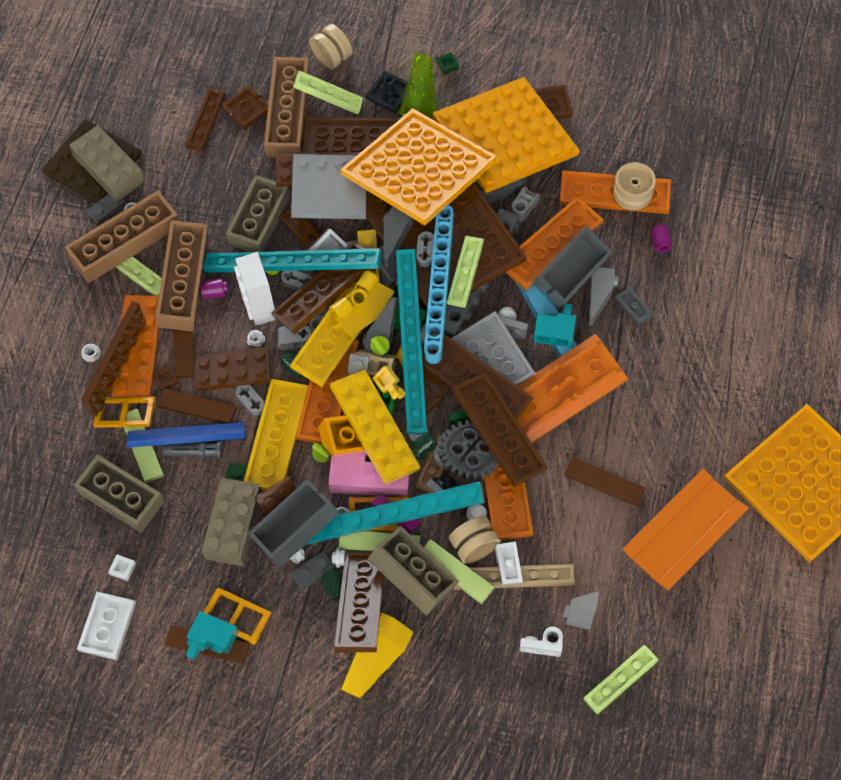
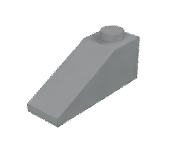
(601, 289)
(581, 610)

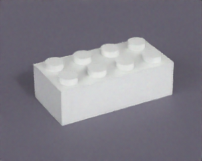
(254, 288)

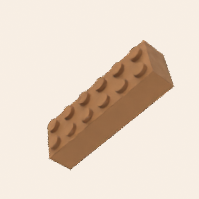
(286, 108)
(121, 237)
(182, 276)

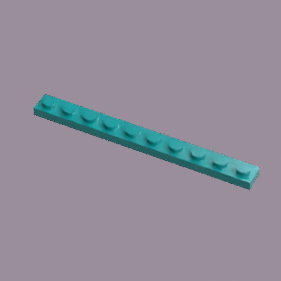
(299, 260)
(411, 342)
(401, 511)

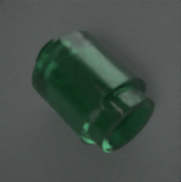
(286, 360)
(423, 446)
(332, 584)

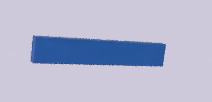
(185, 434)

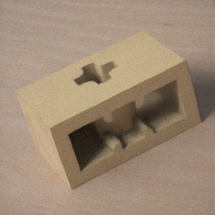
(377, 362)

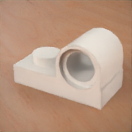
(508, 563)
(544, 647)

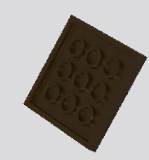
(72, 174)

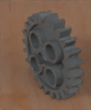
(456, 440)

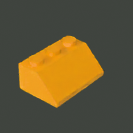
(339, 436)

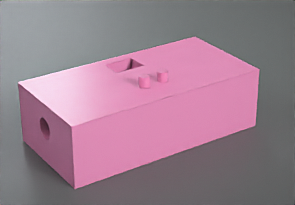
(357, 475)

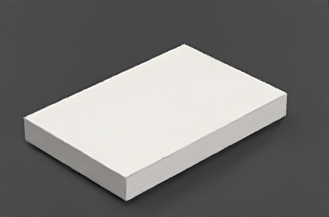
(106, 625)

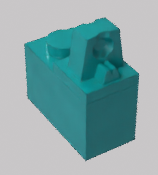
(556, 329)
(210, 632)

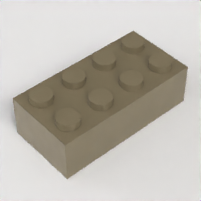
(107, 163)
(257, 215)
(119, 493)
(231, 521)
(413, 570)

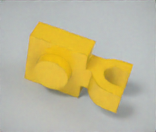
(386, 381)

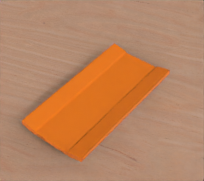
(569, 386)
(684, 530)

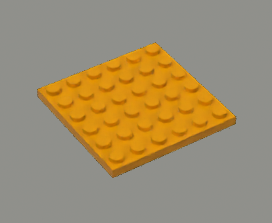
(512, 126)
(418, 166)
(796, 482)

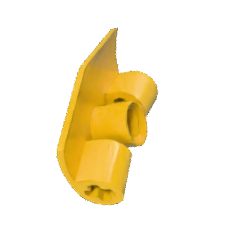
(373, 299)

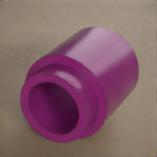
(661, 238)
(214, 288)

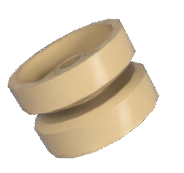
(330, 46)
(634, 186)
(474, 539)

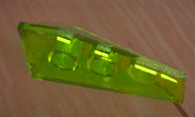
(420, 88)

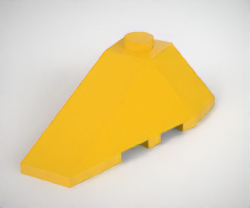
(369, 666)

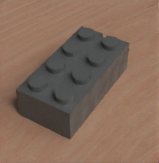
(572, 267)
(293, 523)

